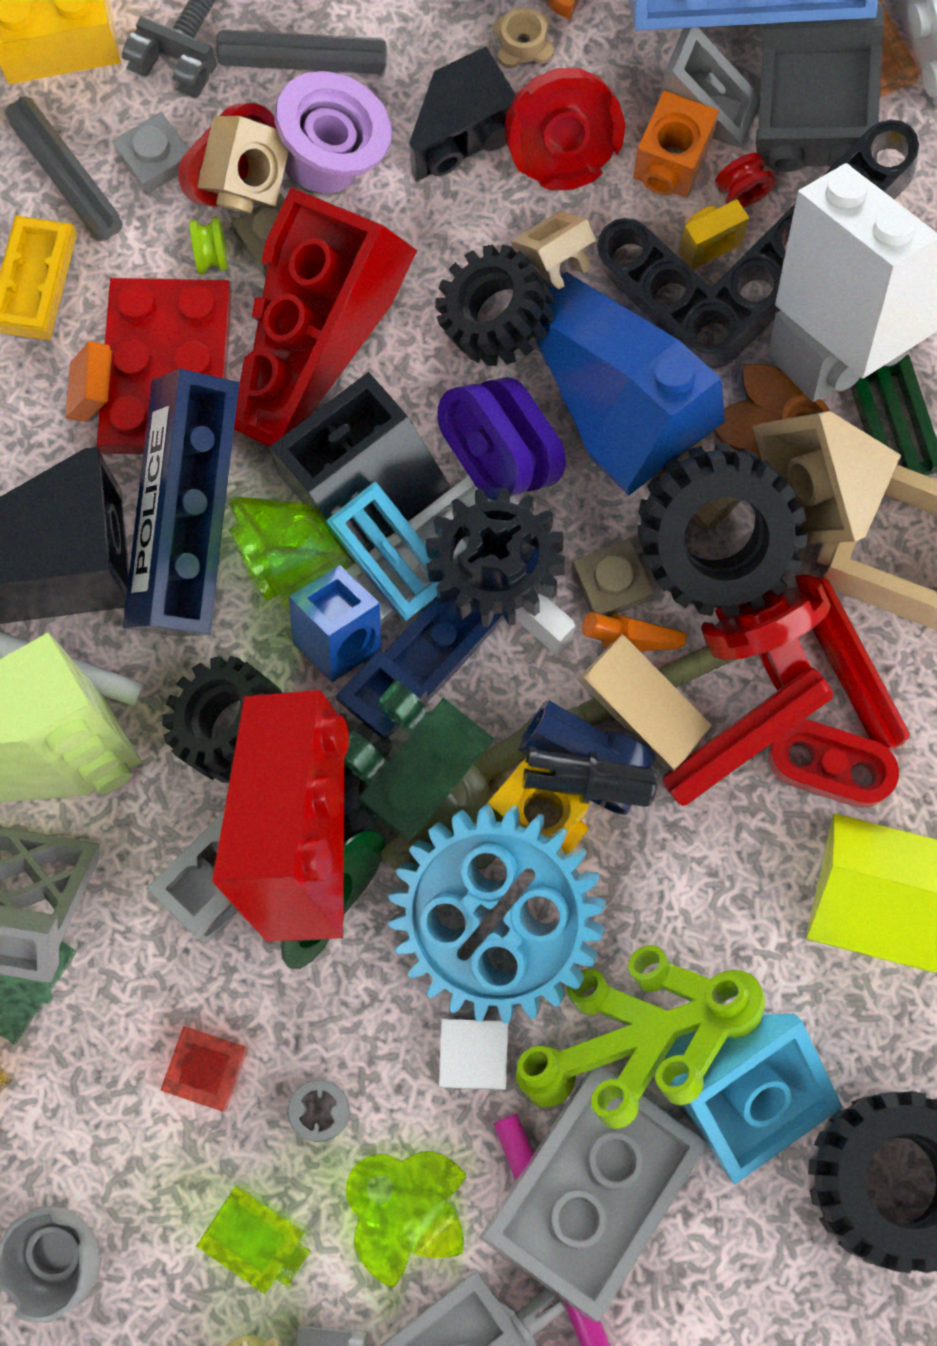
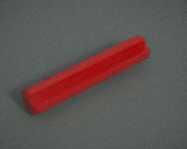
(859, 675)
(748, 736)

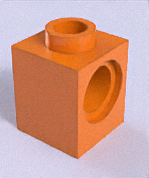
(681, 125)

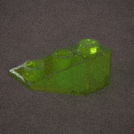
(282, 545)

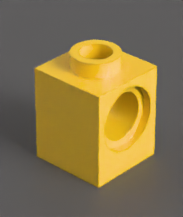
(569, 807)

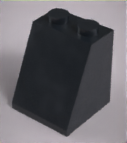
(63, 542)

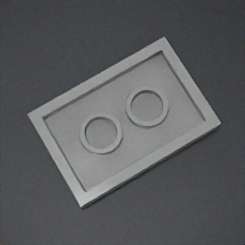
(593, 1197)

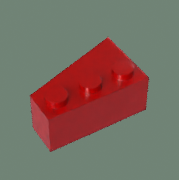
(286, 818)

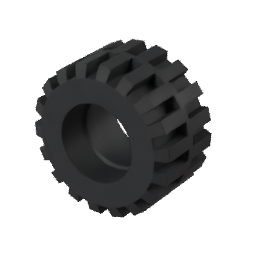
(752, 569)
(842, 1185)

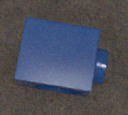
(335, 623)

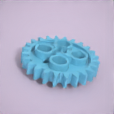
(542, 950)

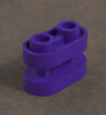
(501, 437)

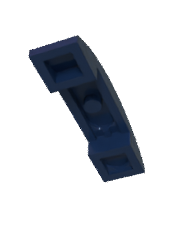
(419, 659)

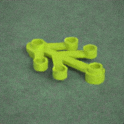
(647, 1036)

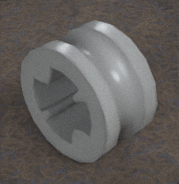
(298, 1109)

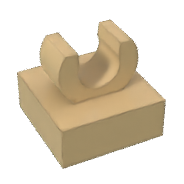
(554, 241)

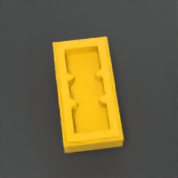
(34, 276)

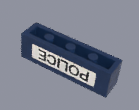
(181, 504)

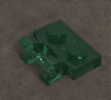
(424, 769)

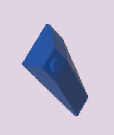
(627, 384)

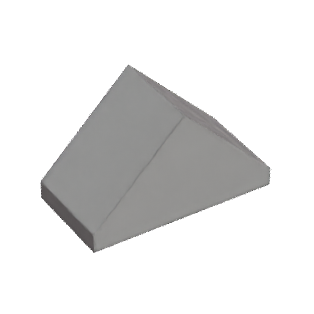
(706, 76)

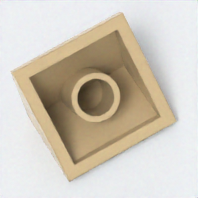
(832, 470)

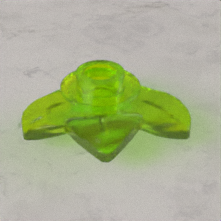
(413, 1218)

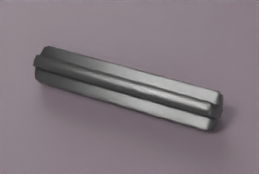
(301, 51)
(64, 168)

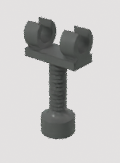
(194, 56)

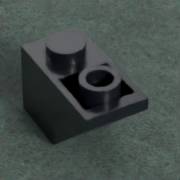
(460, 114)

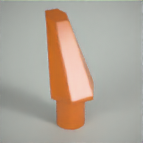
(641, 634)

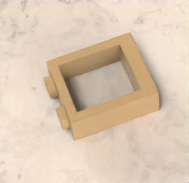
(875, 585)

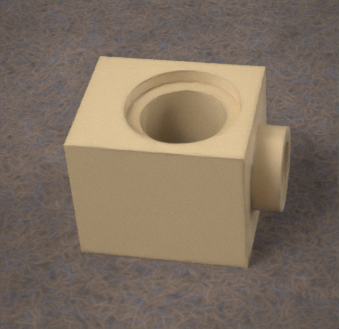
(266, 159)

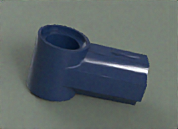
(565, 733)

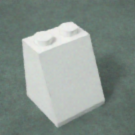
(859, 271)

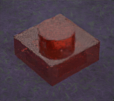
(204, 1069)

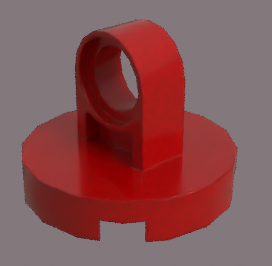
(564, 128)
(771, 629)

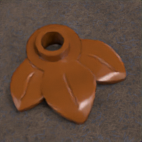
(769, 398)

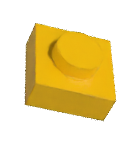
(713, 233)

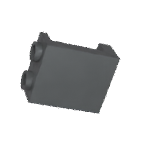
(818, 89)

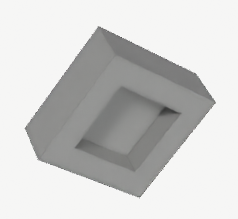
(151, 152)

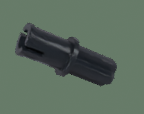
(590, 777)

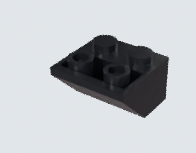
(350, 445)

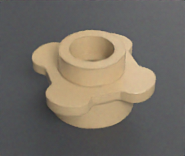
(521, 23)

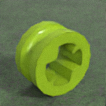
(208, 245)

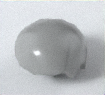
(48, 1263)

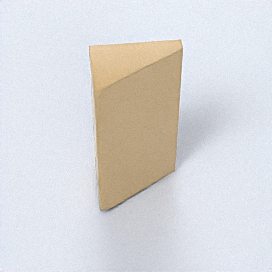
(645, 703)

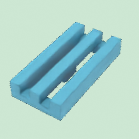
(367, 564)

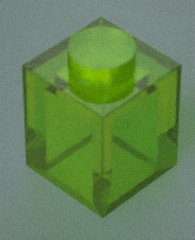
(256, 1240)

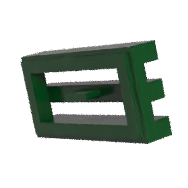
(916, 408)

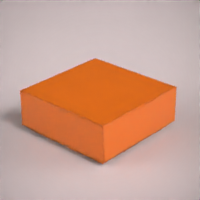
(88, 381)

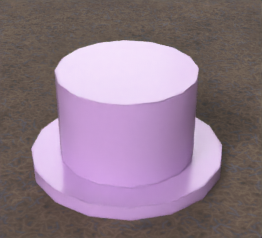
(331, 130)

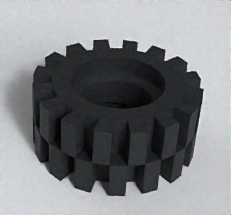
(475, 285)
(201, 705)

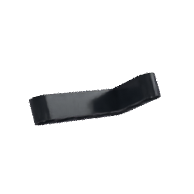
(763, 261)

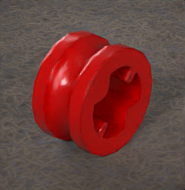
(745, 180)

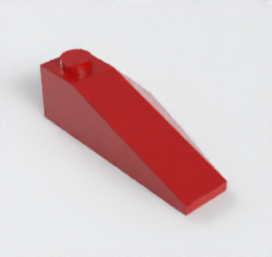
(320, 301)

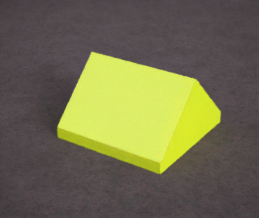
(877, 894)

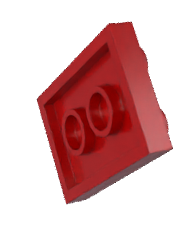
(152, 332)

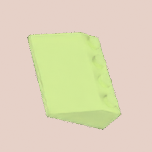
(57, 729)

